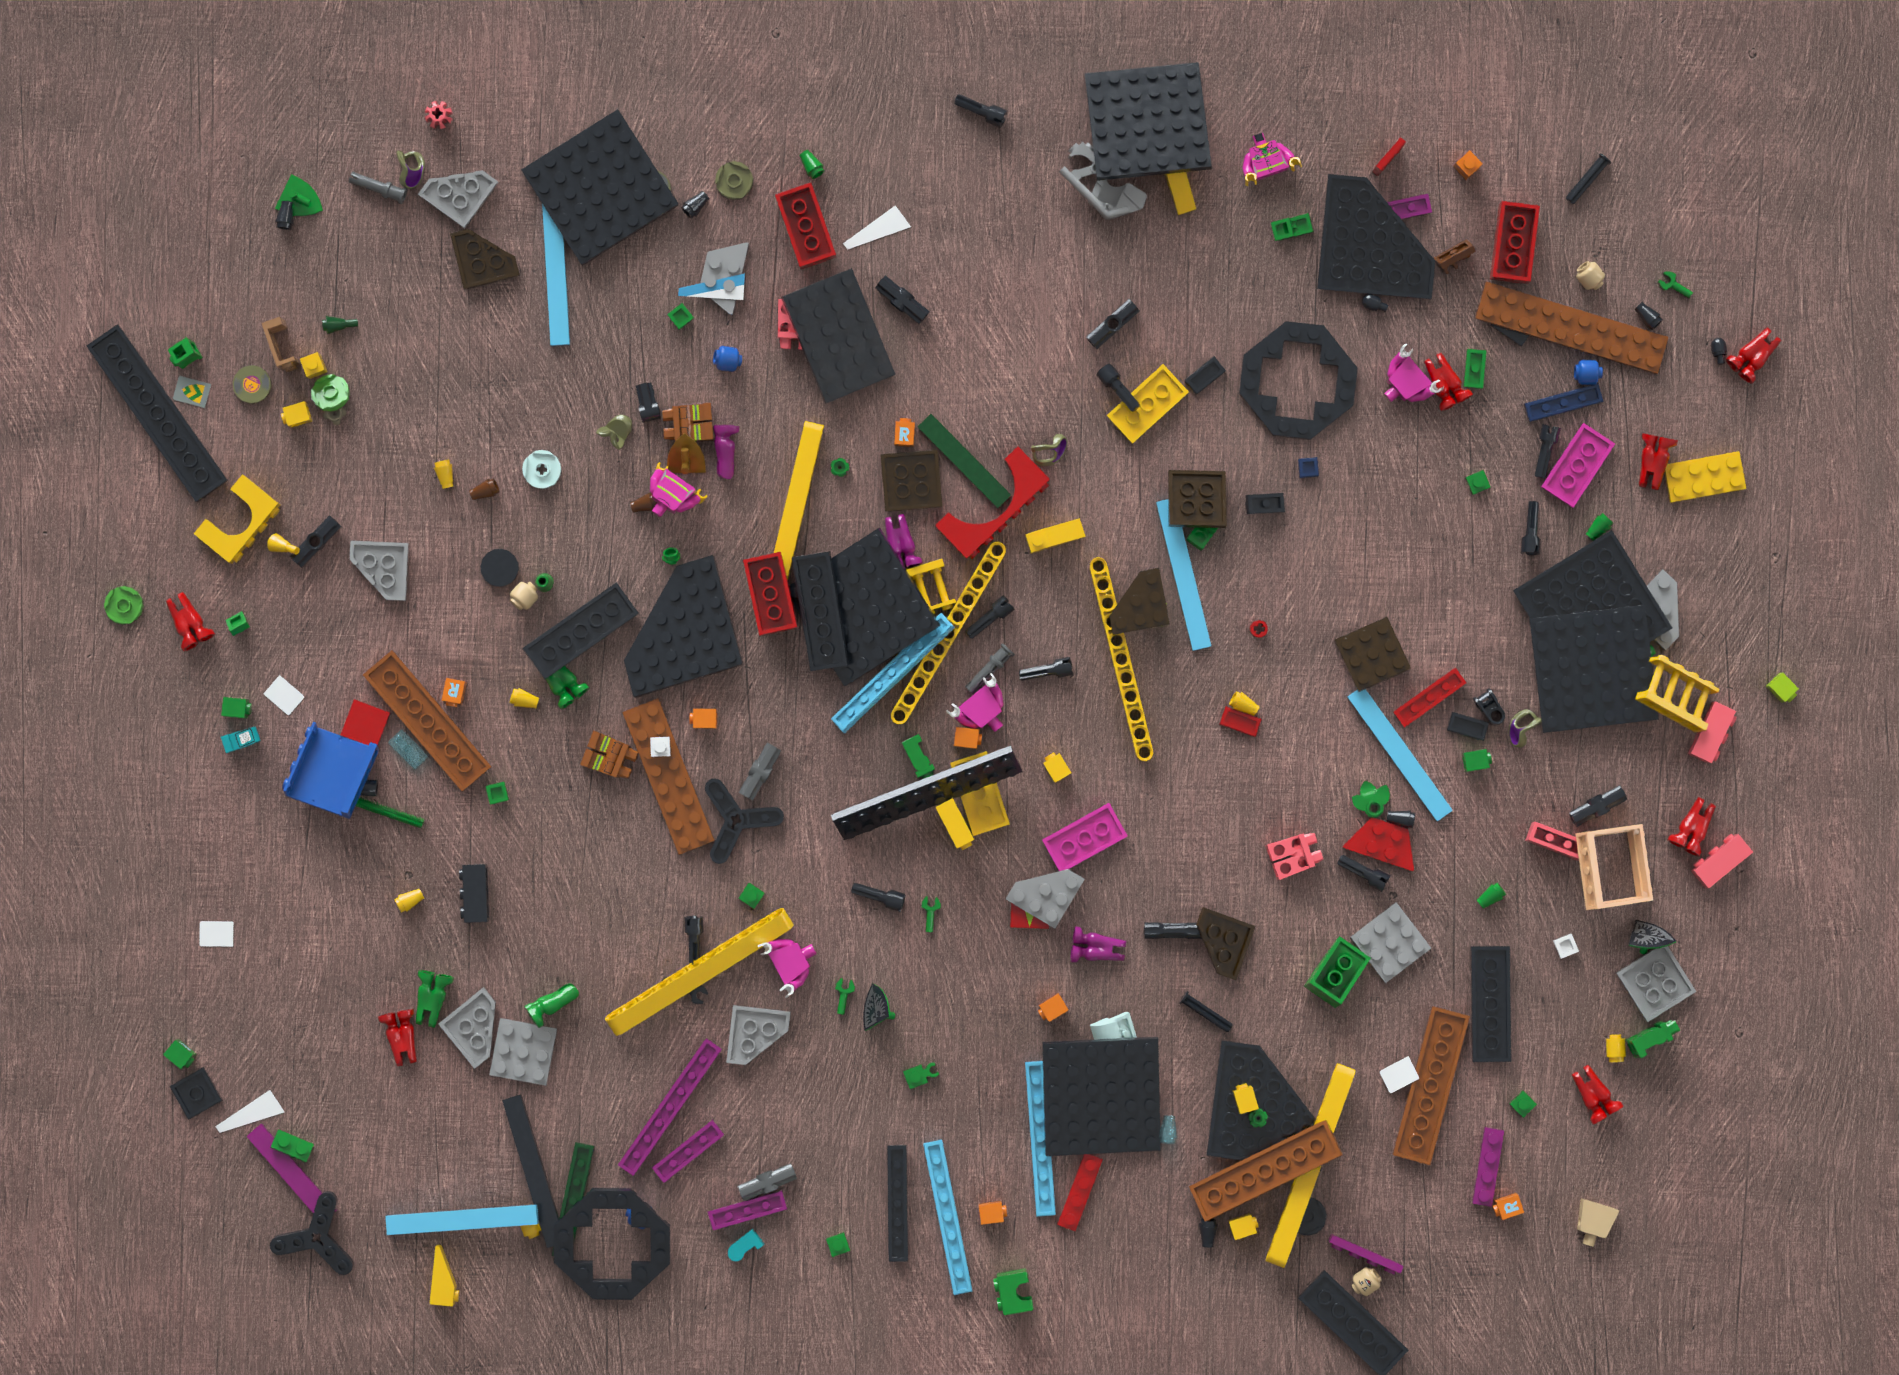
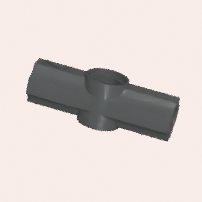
(760, 771)
(767, 1182)

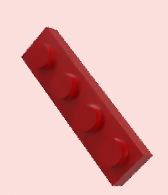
(1429, 697)
(1079, 1191)

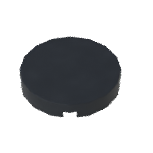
(499, 567)
(1313, 1218)

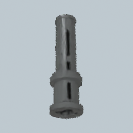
(387, 190)
(996, 661)

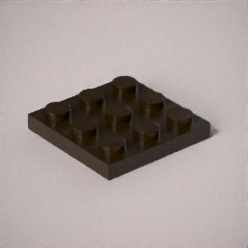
(911, 480)
(1197, 499)
(1372, 654)

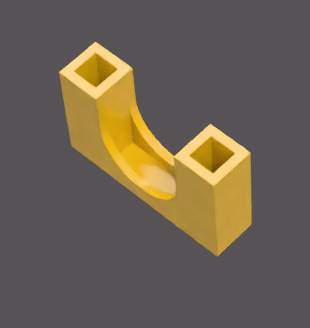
(262, 509)
(955, 824)

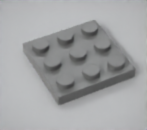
(1390, 942)
(1655, 982)
(523, 1051)

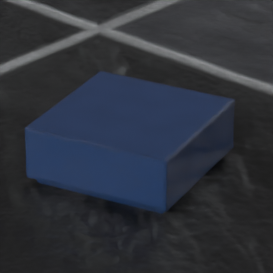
(1308, 467)

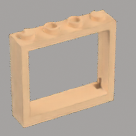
(1590, 870)

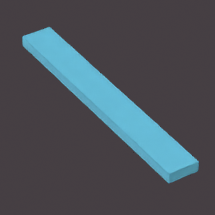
(556, 282)
(1184, 580)
(890, 676)
(1400, 754)
(1041, 1164)
(947, 1217)
(462, 1219)

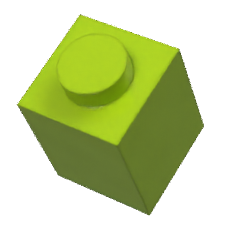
(1782, 688)

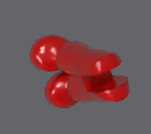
(1756, 353)
(1449, 381)
(1654, 462)
(186, 620)
(1696, 826)
(401, 1037)
(1595, 1092)

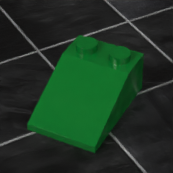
(1337, 972)

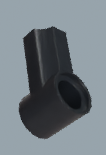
(648, 406)

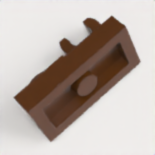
(1451, 256)

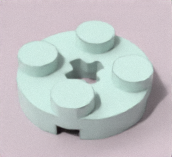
(533, 476)

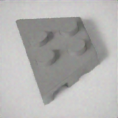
(723, 264)

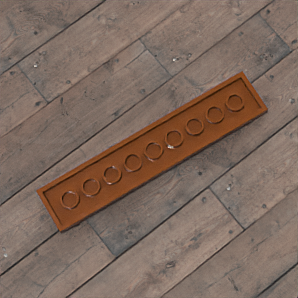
(1571, 327)

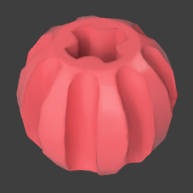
(442, 118)

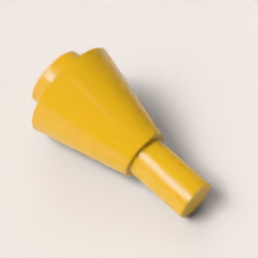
(279, 544)

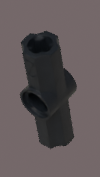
(902, 299)
(1121, 315)
(325, 532)
(1598, 806)

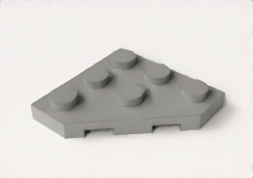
(459, 194)
(383, 565)
(1664, 591)
(1046, 895)
(472, 1027)
(754, 1031)

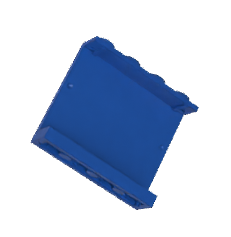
(330, 771)

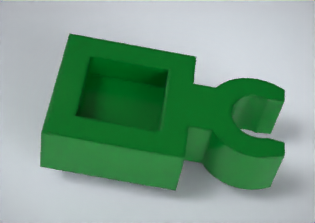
(917, 1075)

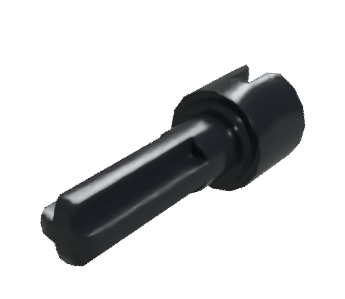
(993, 114)
(1111, 378)
(1548, 440)
(1531, 542)
(1000, 609)
(1060, 667)
(1375, 878)
(891, 899)
(694, 928)

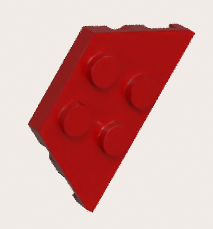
(1383, 842)

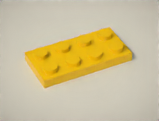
(1156, 398)
(1704, 477)
(983, 806)

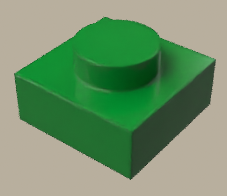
(680, 316)
(1477, 482)
(237, 623)
(497, 793)
(751, 895)
(1522, 1103)
(838, 1244)

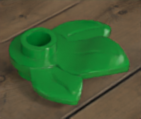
(1371, 796)

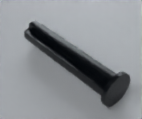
(1588, 179)
(1205, 1012)

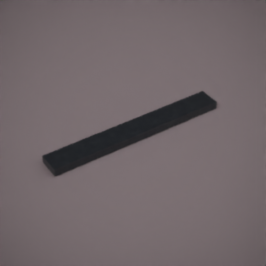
(532, 1166)

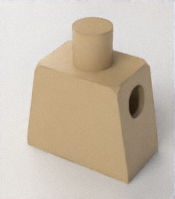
(1595, 1220)

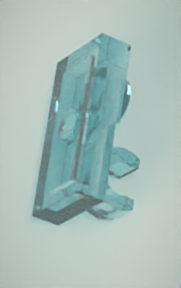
(408, 749)

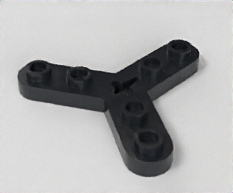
(750, 819)
(321, 1224)

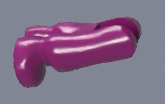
(725, 449)
(902, 541)
(1098, 947)

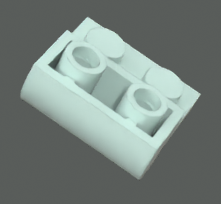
(1113, 1028)

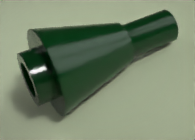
(334, 324)

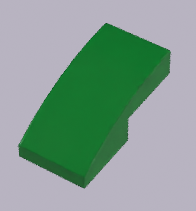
(1292, 227)
(1200, 536)

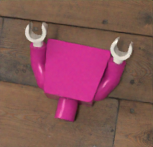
(1408, 379)
(981, 707)
(789, 961)

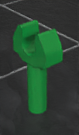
(1673, 284)
(930, 913)
(843, 995)

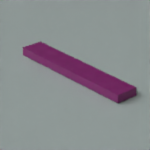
(286, 1167)

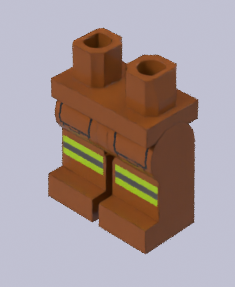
(684, 420)
(614, 758)

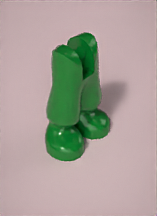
(563, 679)
(431, 999)
(551, 1003)

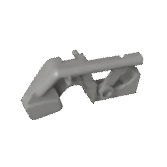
(1106, 199)

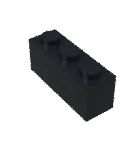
(474, 893)

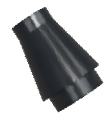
(695, 204)
(285, 216)
(1649, 316)
(1402, 818)
(1208, 1232)

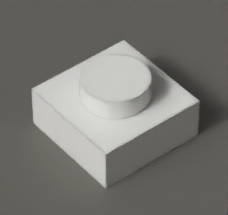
(660, 746)
(1565, 946)

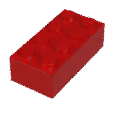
(805, 226)
(1514, 242)
(770, 594)

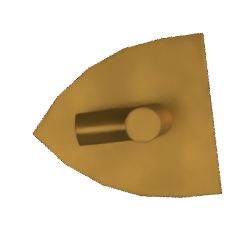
(686, 456)

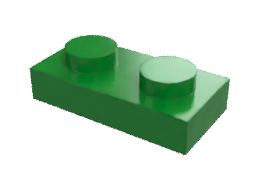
(1474, 368)
(292, 1146)

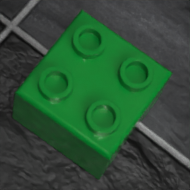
(1009, 1300)

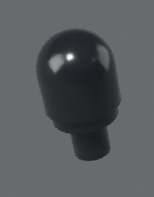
(1373, 303)
(1719, 350)

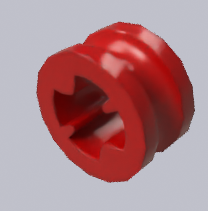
(1255, 623)

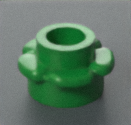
(839, 462)
(671, 556)
(1263, 1117)

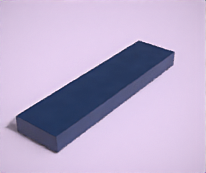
(1563, 402)

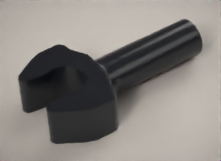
(693, 993)

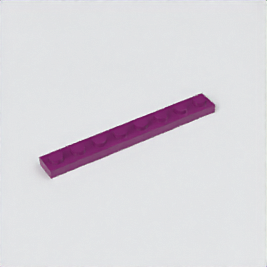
(669, 1107)

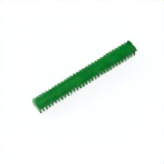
(393, 814)

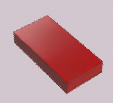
(1240, 721)

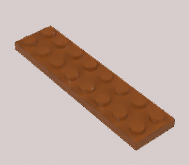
(427, 720)
(669, 778)
(1431, 1091)
(1266, 1170)

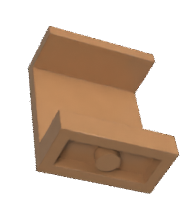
(273, 326)

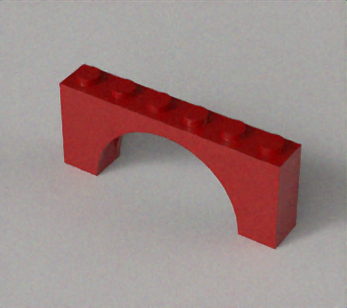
(1027, 482)

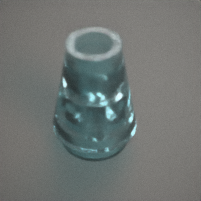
(1168, 1130)

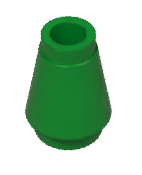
(812, 165)
(1599, 527)
(547, 586)
(1491, 895)

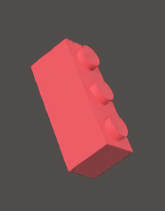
(1708, 742)
(1553, 840)
(1721, 860)

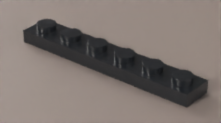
(897, 1203)

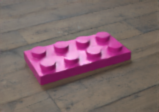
(1577, 465)
(1084, 837)

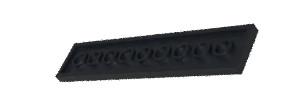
(157, 413)
(927, 793)

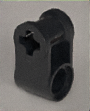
(1489, 706)

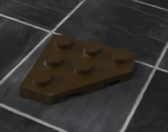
(481, 260)
(1141, 605)
(1225, 941)

